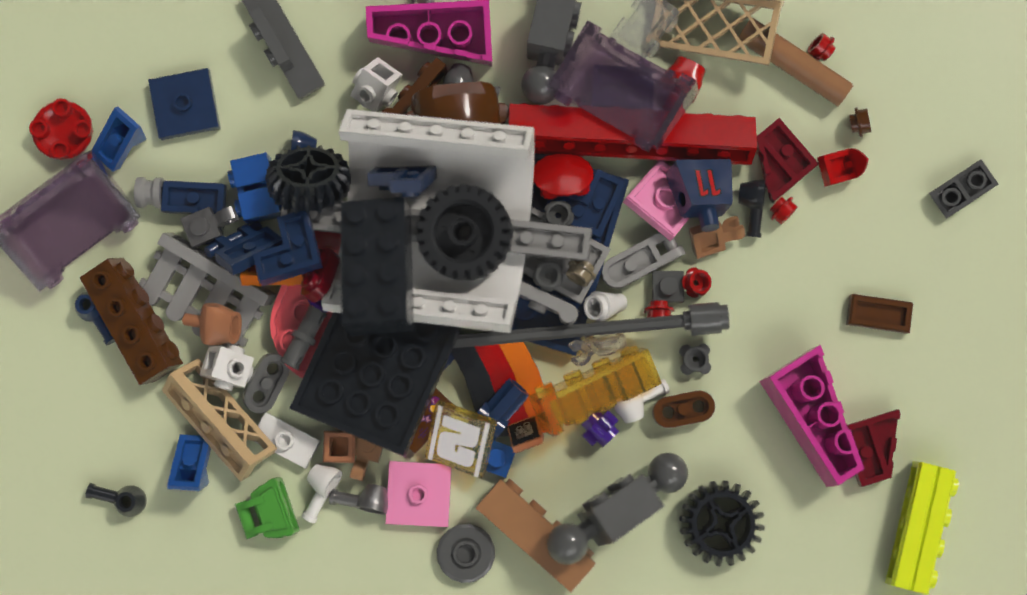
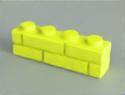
(921, 527)

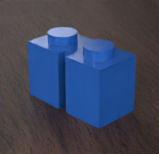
(250, 180)

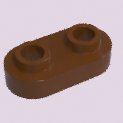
(683, 409)

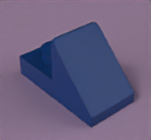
(117, 139)
(190, 464)

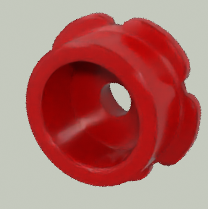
(822, 47)
(783, 210)
(703, 282)
(658, 308)

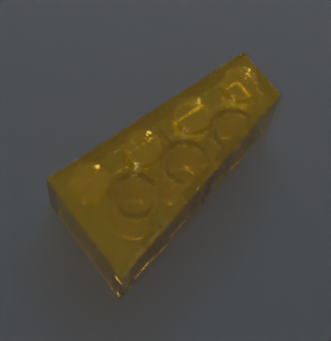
(594, 389)

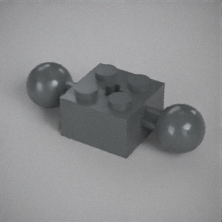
(548, 45)
(619, 511)

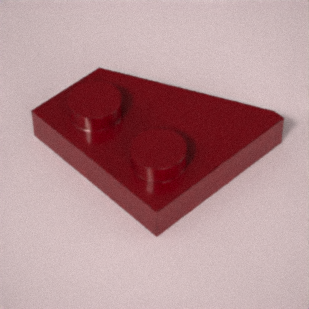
(782, 159)
(876, 446)

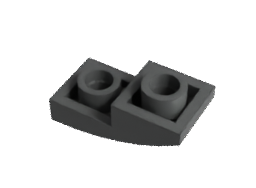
(963, 188)

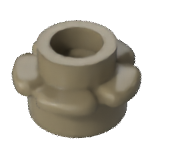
(580, 272)

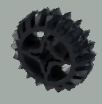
(308, 179)
(735, 515)

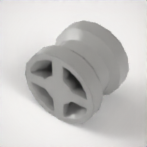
(148, 192)

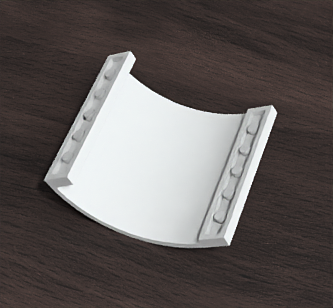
(464, 153)

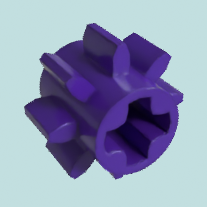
(600, 428)

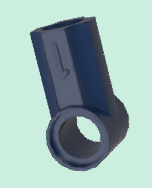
(504, 404)

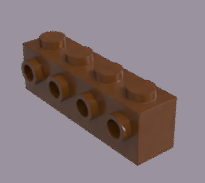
(131, 320)

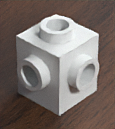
(376, 85)
(227, 366)

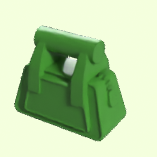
(272, 510)

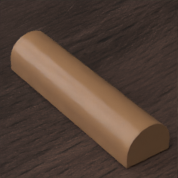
(800, 65)

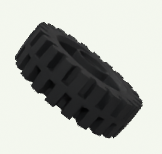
(443, 219)

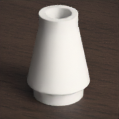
(603, 305)

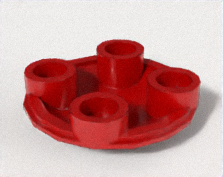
(61, 129)
(563, 175)

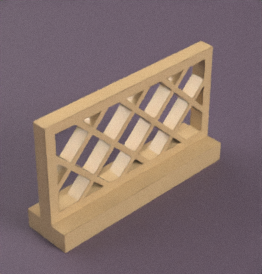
(775, 5)

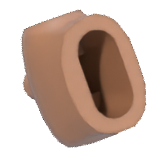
(216, 323)

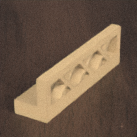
(213, 427)

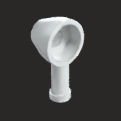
(633, 409)
(323, 480)

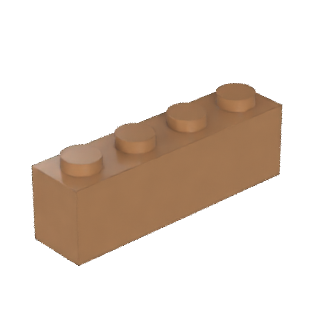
(530, 530)

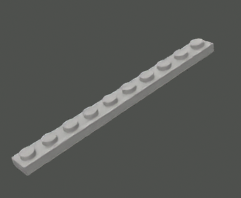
(528, 237)

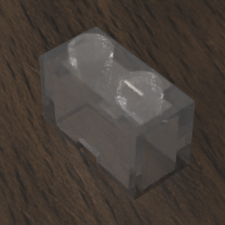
(646, 26)

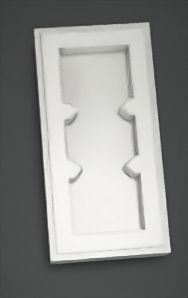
(289, 440)

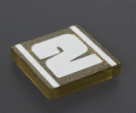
(460, 439)

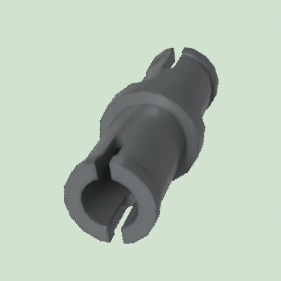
(303, 337)

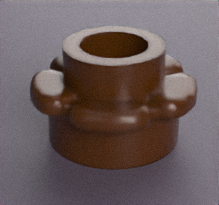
(860, 122)

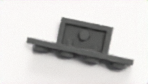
(284, 46)

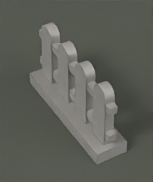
(194, 278)

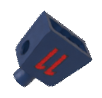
(702, 189)

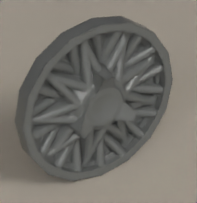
(466, 553)

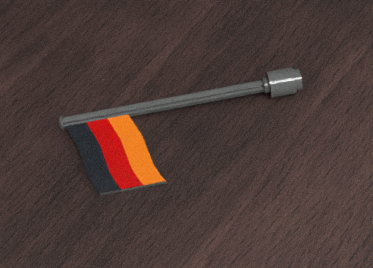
(494, 356)

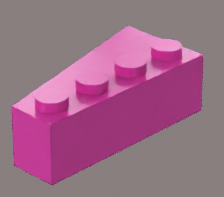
(440, 28)
(815, 416)

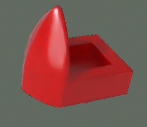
(842, 166)

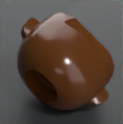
(460, 101)

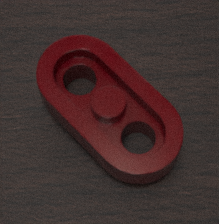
(318, 282)

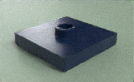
(184, 104)

